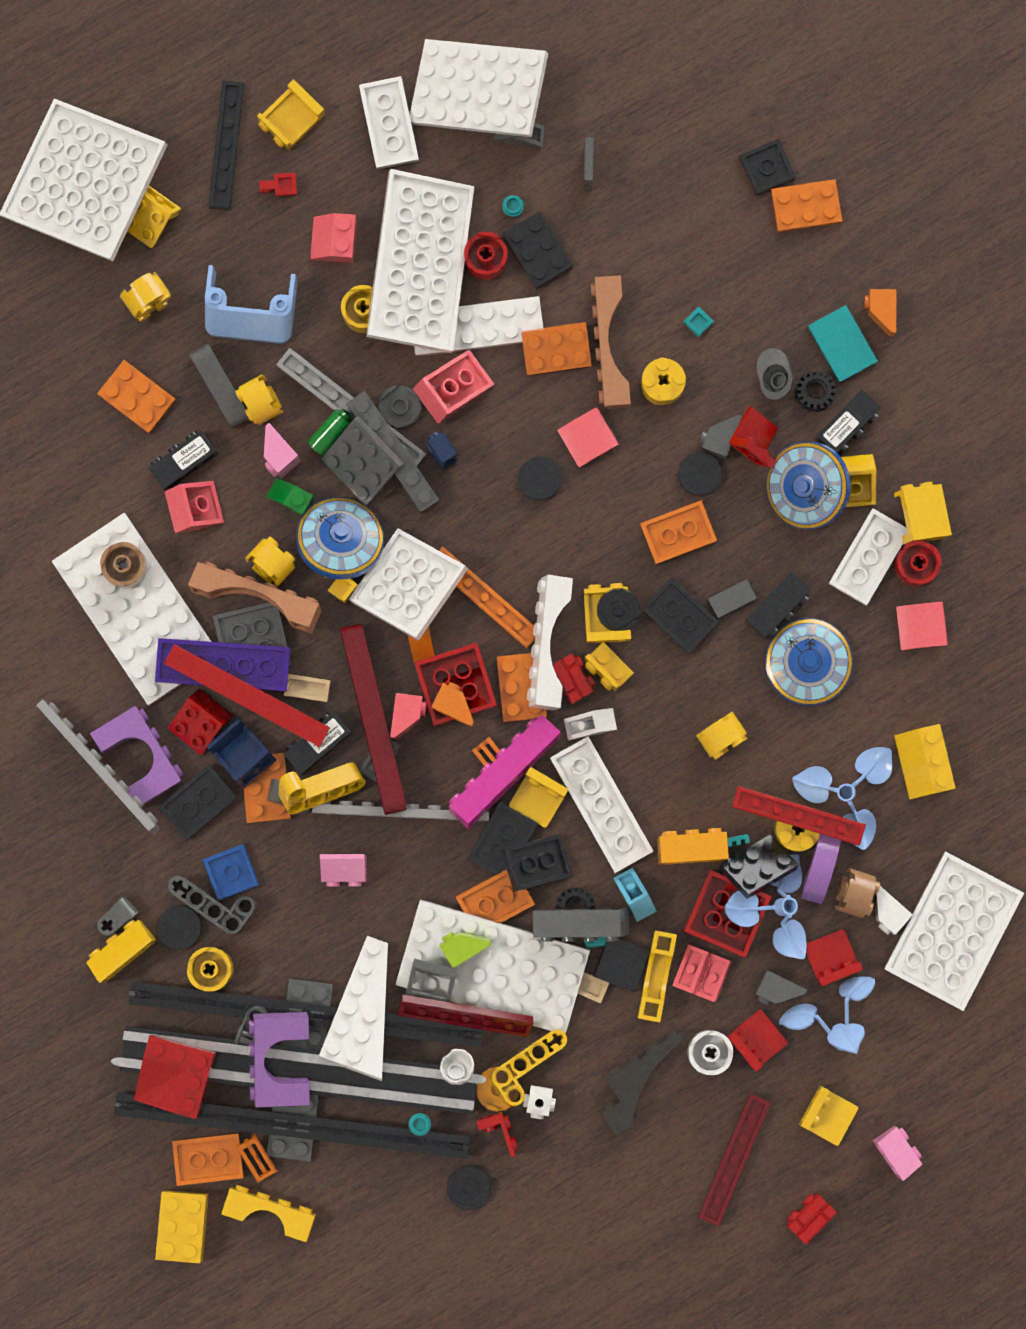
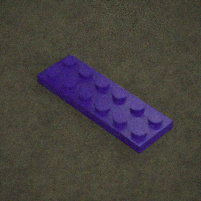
(255, 664)

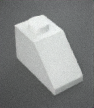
(590, 724)
(890, 912)

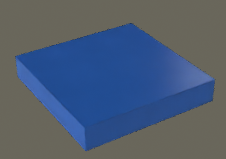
(231, 872)

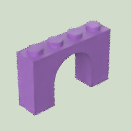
(133, 725)
(266, 1031)

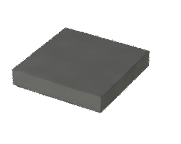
(588, 164)

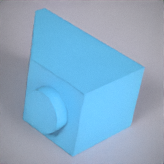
(635, 894)

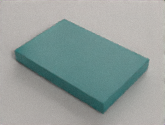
(842, 344)

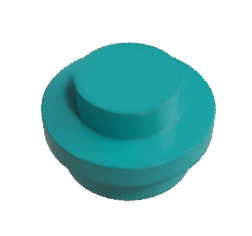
(513, 206)
(419, 1124)

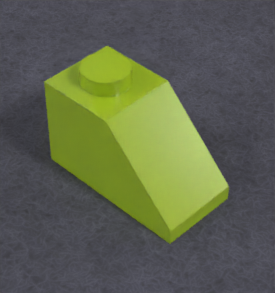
(462, 946)

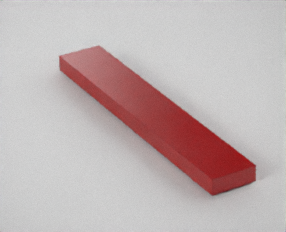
(798, 815)

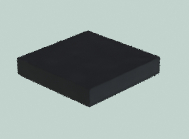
(767, 167)
(621, 964)

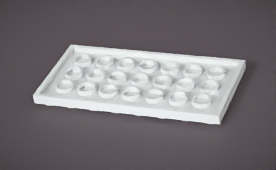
(420, 261)
(129, 617)
(508, 976)

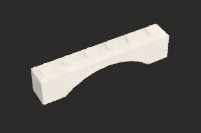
(545, 686)

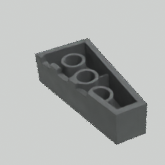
(581, 923)

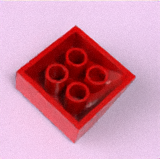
(463, 668)
(712, 924)
(174, 1076)

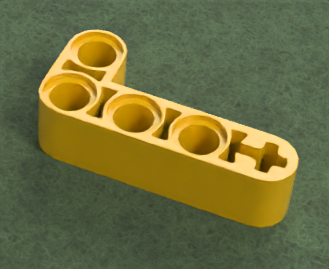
(316, 790)
(530, 1063)

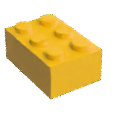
(182, 1226)

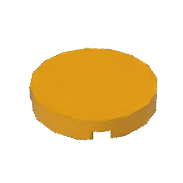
(488, 1094)

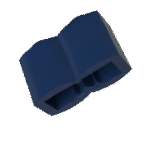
(441, 450)

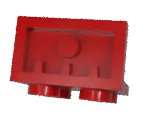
(754, 437)
(199, 721)
(832, 957)
(757, 1040)
(490, 1123)

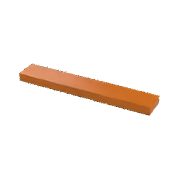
(495, 606)

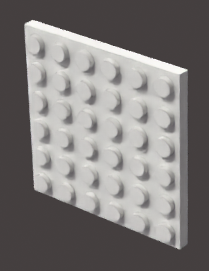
(83, 179)

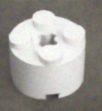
(722, 1056)

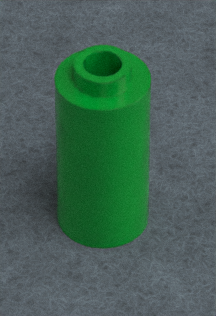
(330, 431)

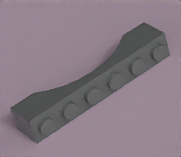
(408, 474)

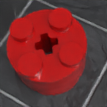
(476, 248)
(924, 553)

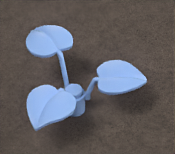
(815, 786)
(791, 937)
(843, 1037)

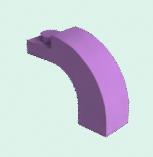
(820, 869)

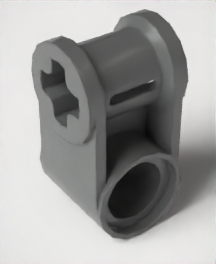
(120, 914)
(244, 1028)

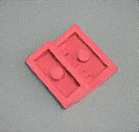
(588, 437)
(922, 626)
(702, 973)

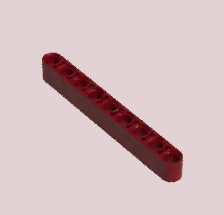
(373, 719)

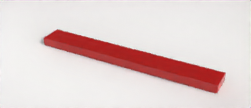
(247, 695)

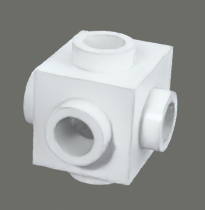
(543, 1093)

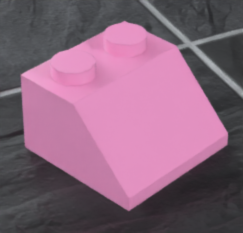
(278, 454)
(343, 868)
(898, 1153)

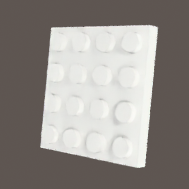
(408, 584)

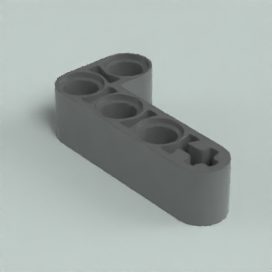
(219, 385)
(208, 901)

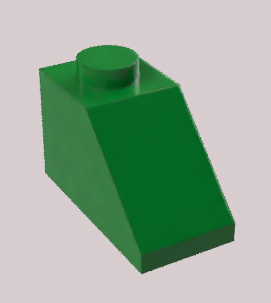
(290, 496)

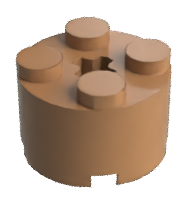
(117, 554)
(856, 893)

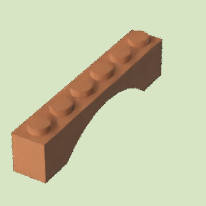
(615, 387)
(213, 583)

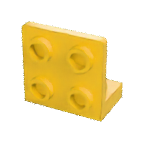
(152, 217)
(608, 667)
(538, 797)
(828, 1115)

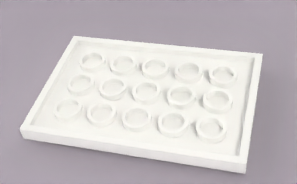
(478, 87)
(954, 931)

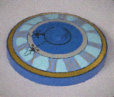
(808, 485)
(339, 538)
(808, 662)

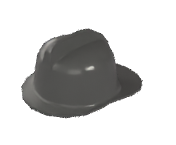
(774, 374)

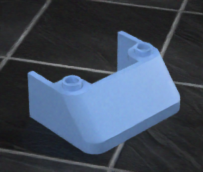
(247, 323)

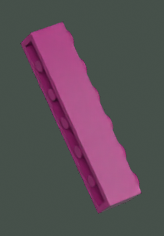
(504, 771)

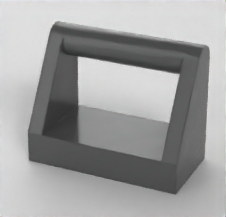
(435, 970)

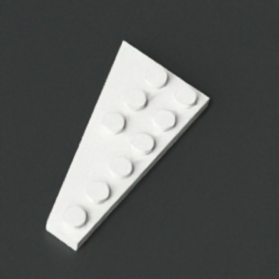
(358, 1026)

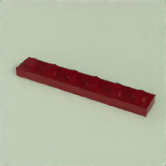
(465, 1015)
(734, 1159)

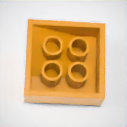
(692, 847)

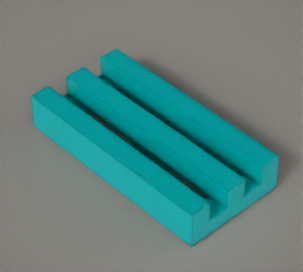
(737, 840)

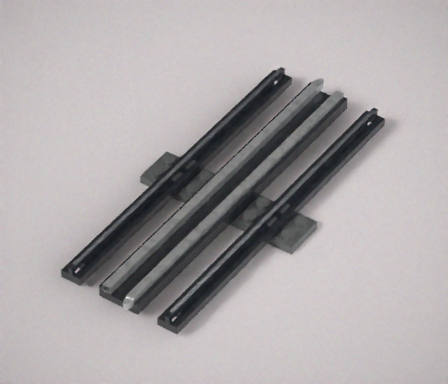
(296, 1127)

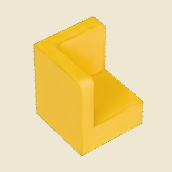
(343, 589)

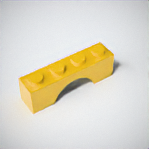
(656, 976)
(242, 1203)

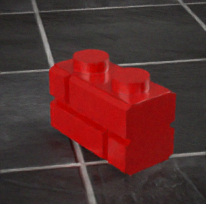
(571, 676)
(810, 1218)

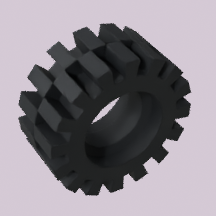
(815, 404)
(578, 893)

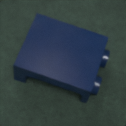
(241, 753)

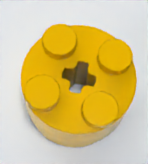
(145, 296)
(351, 307)
(661, 369)
(259, 399)
(270, 561)
(722, 734)
(792, 842)
(198, 965)

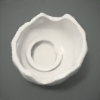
(457, 1067)

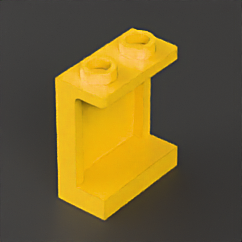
(291, 116)
(924, 512)
(594, 629)

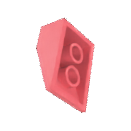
(453, 386)

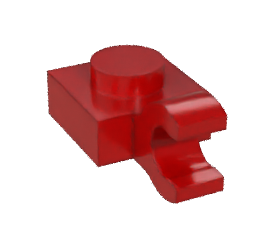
(283, 185)

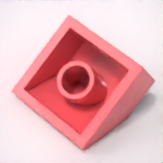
(334, 238)
(194, 506)
(406, 714)

